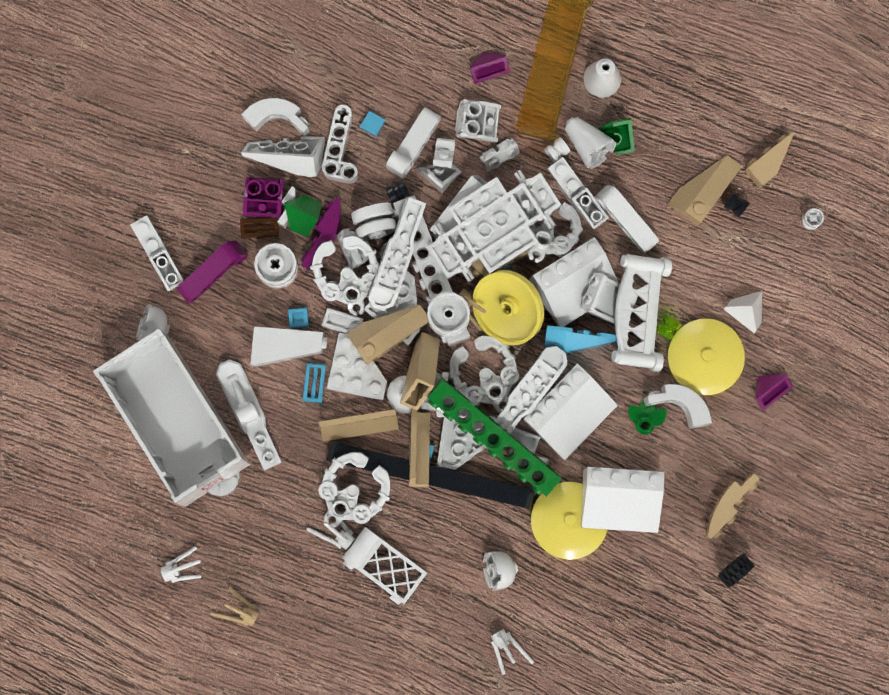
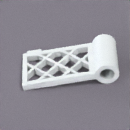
(360, 554)

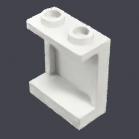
(602, 297)

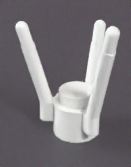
(344, 538)
(172, 571)
(500, 640)

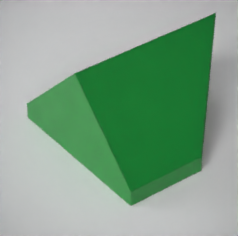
(622, 134)
(302, 214)

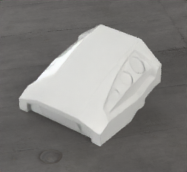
(477, 120)

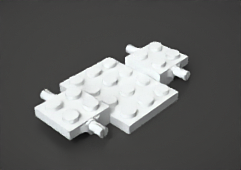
(494, 225)

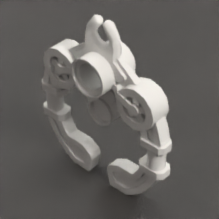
(560, 245)
(348, 279)
(508, 377)
(348, 496)

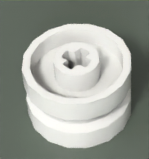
(374, 221)
(272, 255)
(456, 323)

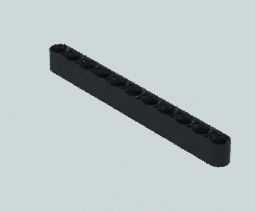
(442, 477)

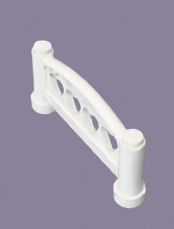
(650, 271)

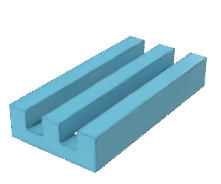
(306, 384)

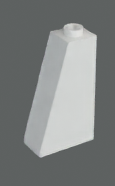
(446, 218)
(280, 345)

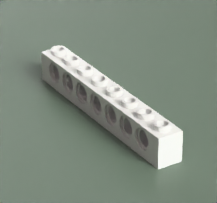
(421, 264)

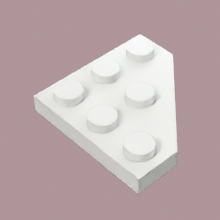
(406, 299)
(352, 374)
(457, 446)

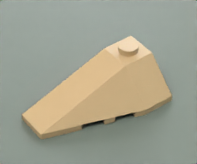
(702, 192)
(382, 334)

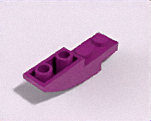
(328, 228)

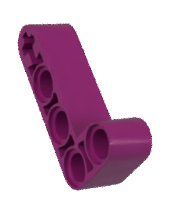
(211, 270)

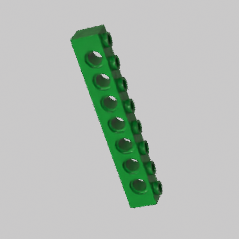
(549, 477)

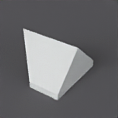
(439, 176)
(747, 310)

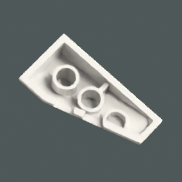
(297, 157)

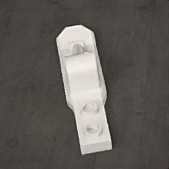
(396, 256)
(531, 388)
(247, 411)

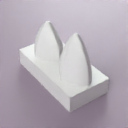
(353, 257)

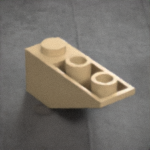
(767, 167)

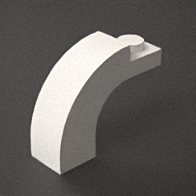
(275, 108)
(689, 401)

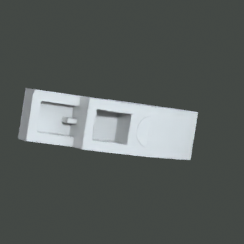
(577, 194)
(157, 253)

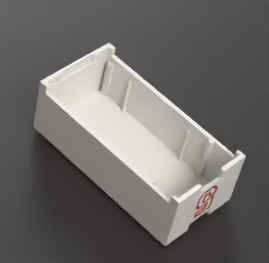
(171, 417)

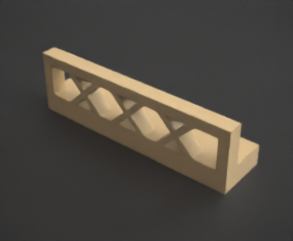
(359, 425)
(419, 449)

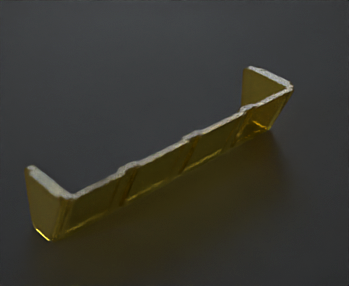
(551, 68)

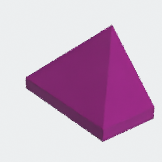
(489, 66)
(771, 388)

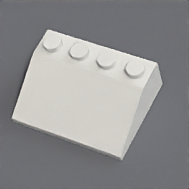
(567, 281)
(570, 412)
(622, 499)

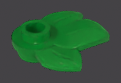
(646, 414)

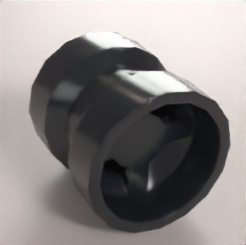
(396, 192)
(736, 204)

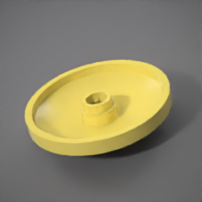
(511, 307)
(706, 356)
(558, 523)

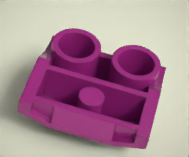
(263, 197)

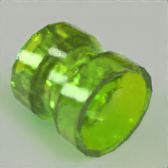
(668, 327)

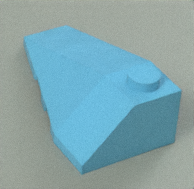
(573, 342)

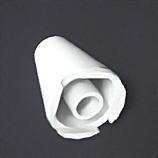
(602, 78)
(589, 142)

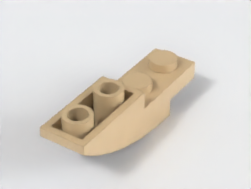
(724, 510)

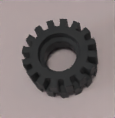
(736, 570)

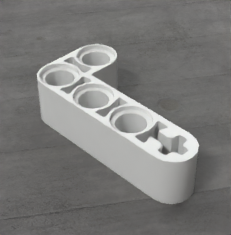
(339, 142)
(414, 142)
(627, 218)

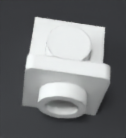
(444, 152)

